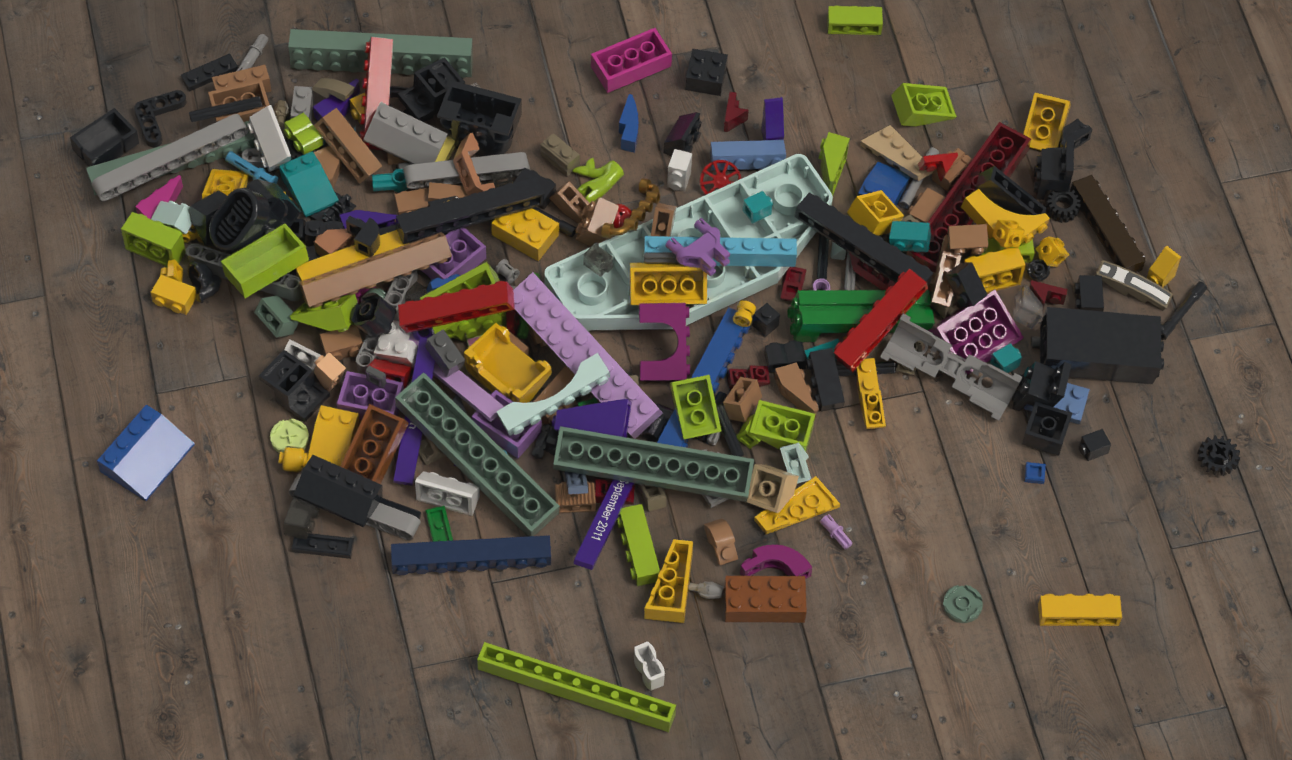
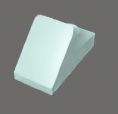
(795, 461)

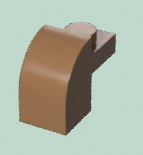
(722, 539)

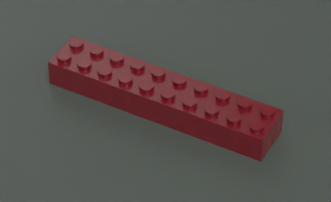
(1002, 149)

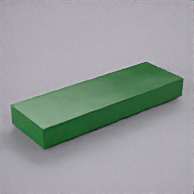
(439, 524)

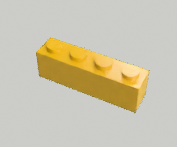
(1079, 610)

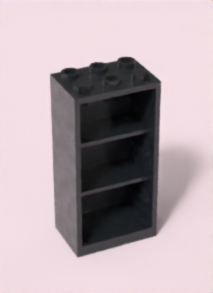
(1103, 344)

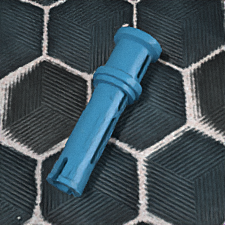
(248, 168)

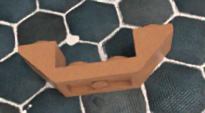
(465, 167)

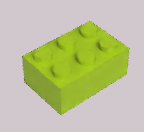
(152, 239)

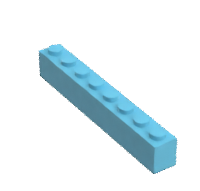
(743, 251)

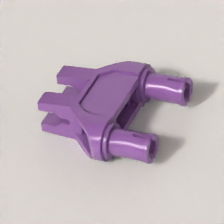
(703, 250)

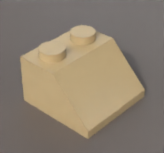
(771, 487)

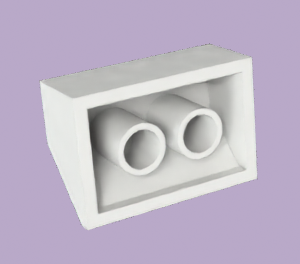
(269, 139)
(447, 492)

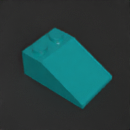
(308, 184)

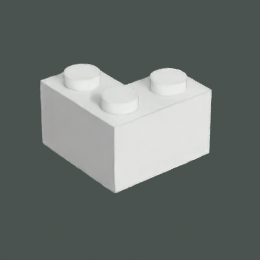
(396, 346)

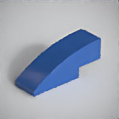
(629, 125)

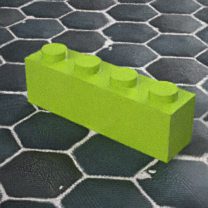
(639, 545)

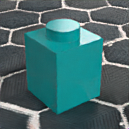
(757, 206)
(1006, 358)

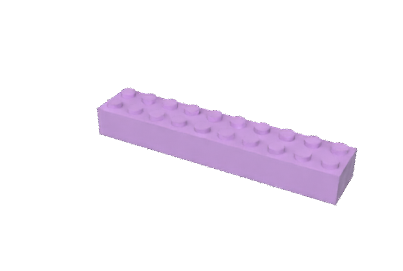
(575, 344)

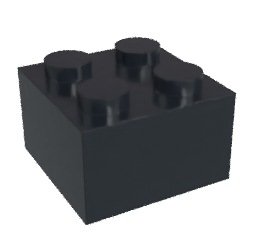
(706, 72)
(1047, 428)

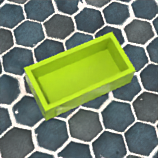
(265, 260)

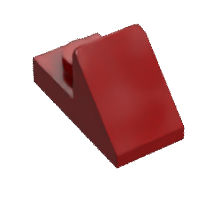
(941, 162)

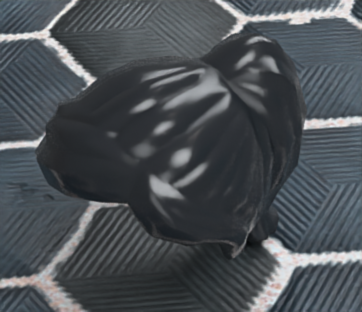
(203, 280)

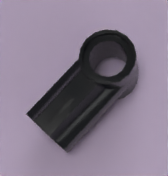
(655, 430)

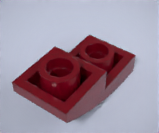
(759, 373)

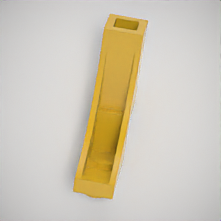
(986, 212)

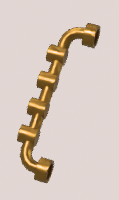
(639, 214)

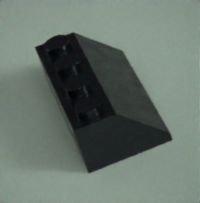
(338, 491)

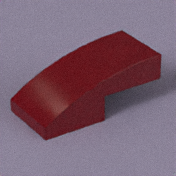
(793, 282)

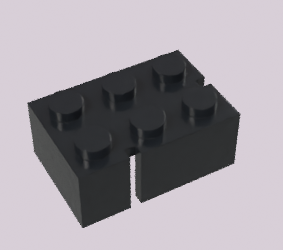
(104, 139)

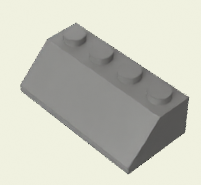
(404, 136)

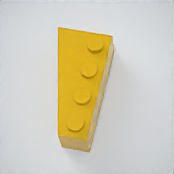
(670, 592)

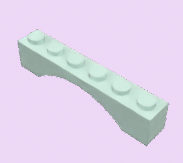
(519, 415)

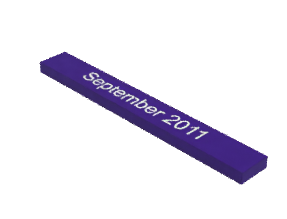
(603, 524)

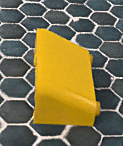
(504, 366)

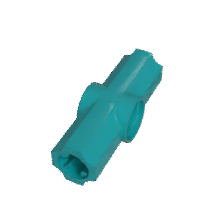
(390, 181)

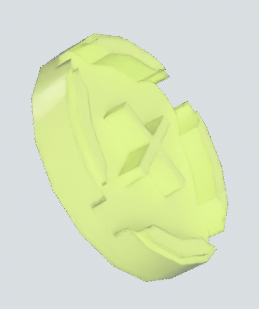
(289, 433)

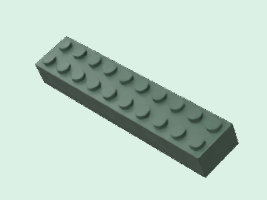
(347, 51)
(477, 455)
(653, 464)

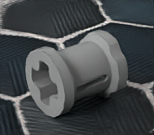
(507, 271)

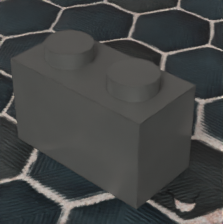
(445, 353)

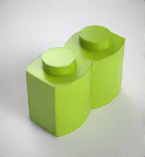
(303, 134)

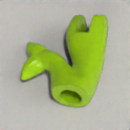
(603, 178)

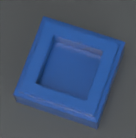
(1035, 473)

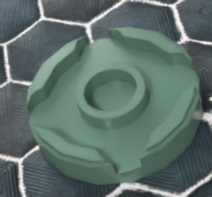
(962, 604)

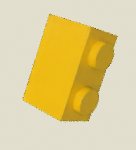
(173, 294)

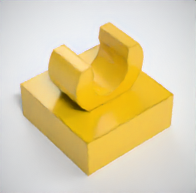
(173, 270)

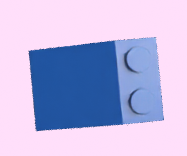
(888, 179)

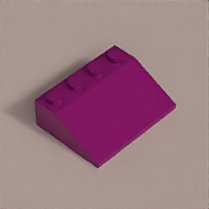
(979, 329)

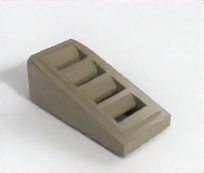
(654, 501)

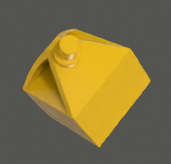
(875, 212)

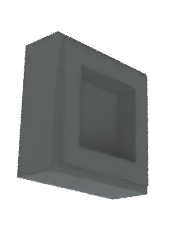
(375, 377)

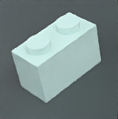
(173, 215)

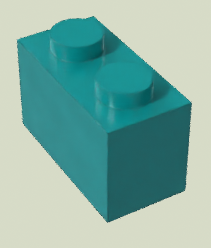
(910, 236)

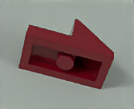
(734, 114)
(1047, 292)

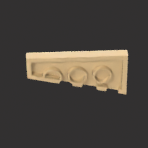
(896, 151)

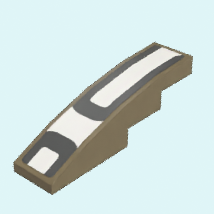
(1134, 284)

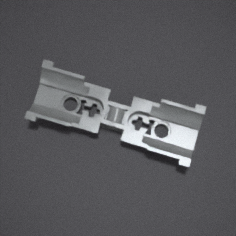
(902, 351)

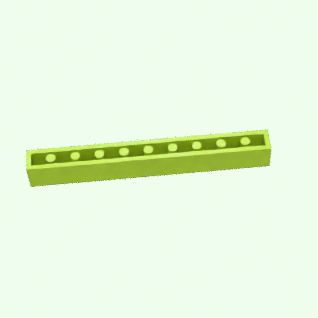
(576, 687)

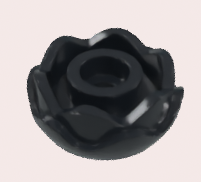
(1040, 265)

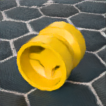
(744, 313)

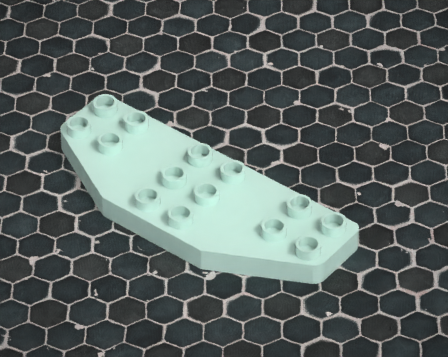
(606, 301)

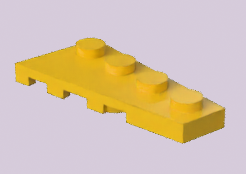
(807, 502)

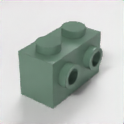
(276, 316)

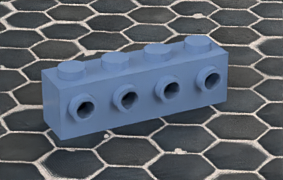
(748, 153)

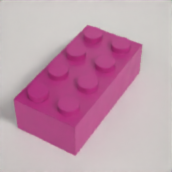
(631, 60)

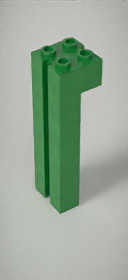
(841, 311)

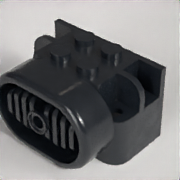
(482, 112)
(250, 215)

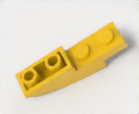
(870, 395)

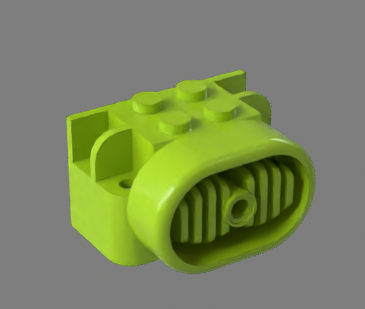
(473, 327)

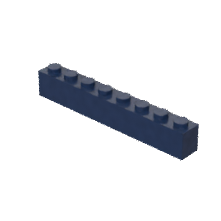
(471, 555)

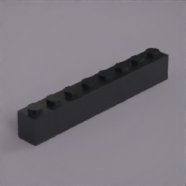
(469, 210)
(857, 239)

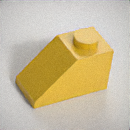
(1164, 267)

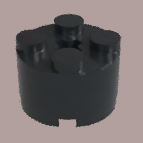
(373, 315)

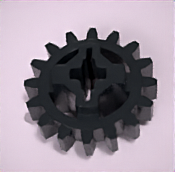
(1218, 455)

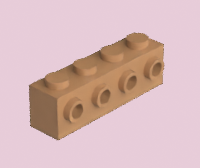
(348, 144)

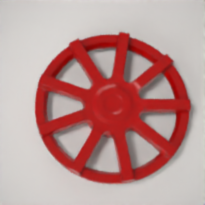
(720, 179)

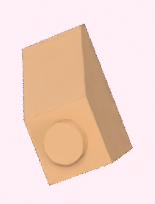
(328, 371)

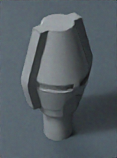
(708, 589)

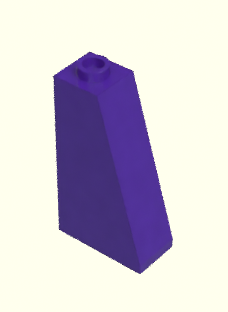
(603, 417)

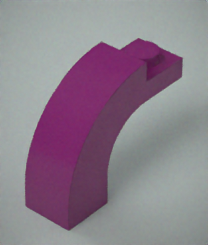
(776, 557)

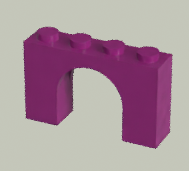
(674, 366)

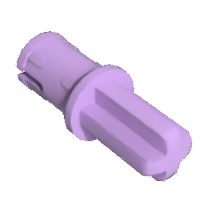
(836, 531)

